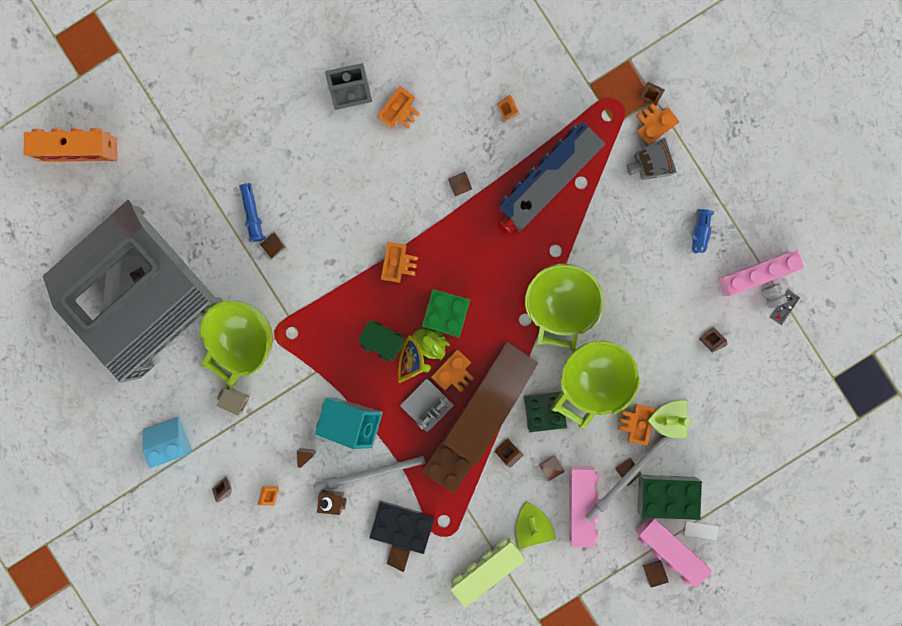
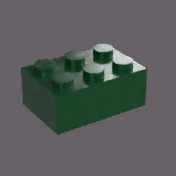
(382, 340)
(669, 497)

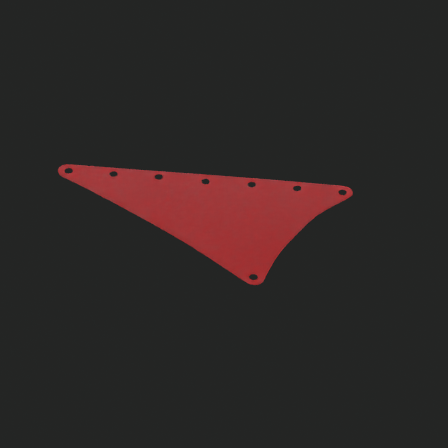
(463, 257)

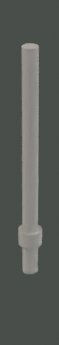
(333, 483)
(602, 504)

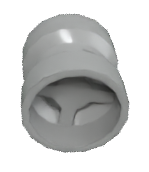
(774, 295)

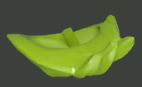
(431, 343)

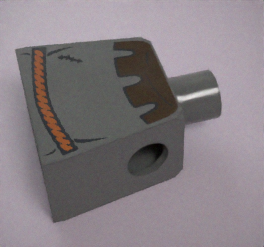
(653, 161)

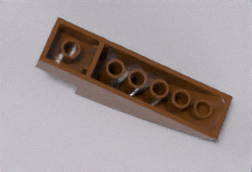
(480, 418)

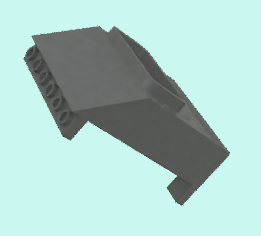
(147, 313)

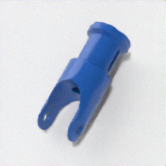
(702, 230)

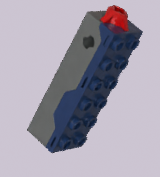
(549, 178)

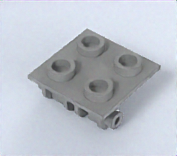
(426, 405)

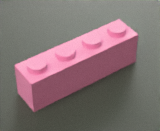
(760, 273)
(581, 501)
(670, 548)

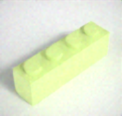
(487, 572)

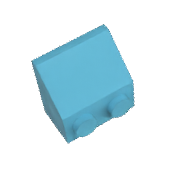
(165, 442)

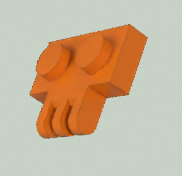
(398, 109)
(655, 123)
(397, 262)
(453, 372)
(637, 424)

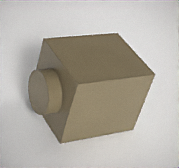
(232, 400)

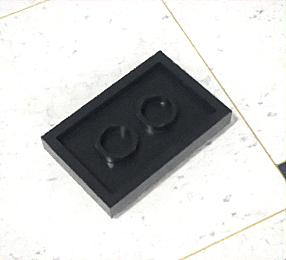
(402, 527)

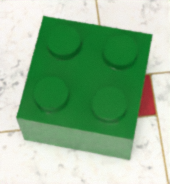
(446, 313)

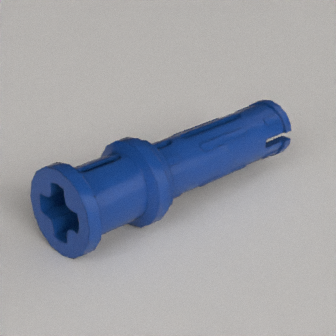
(252, 222)

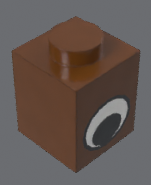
(331, 502)

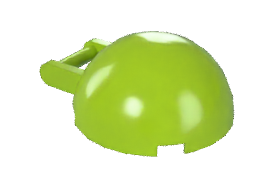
(564, 303)
(236, 339)
(597, 380)

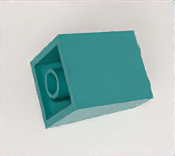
(348, 423)

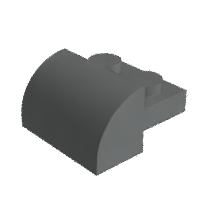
(348, 86)

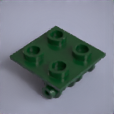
(540, 415)

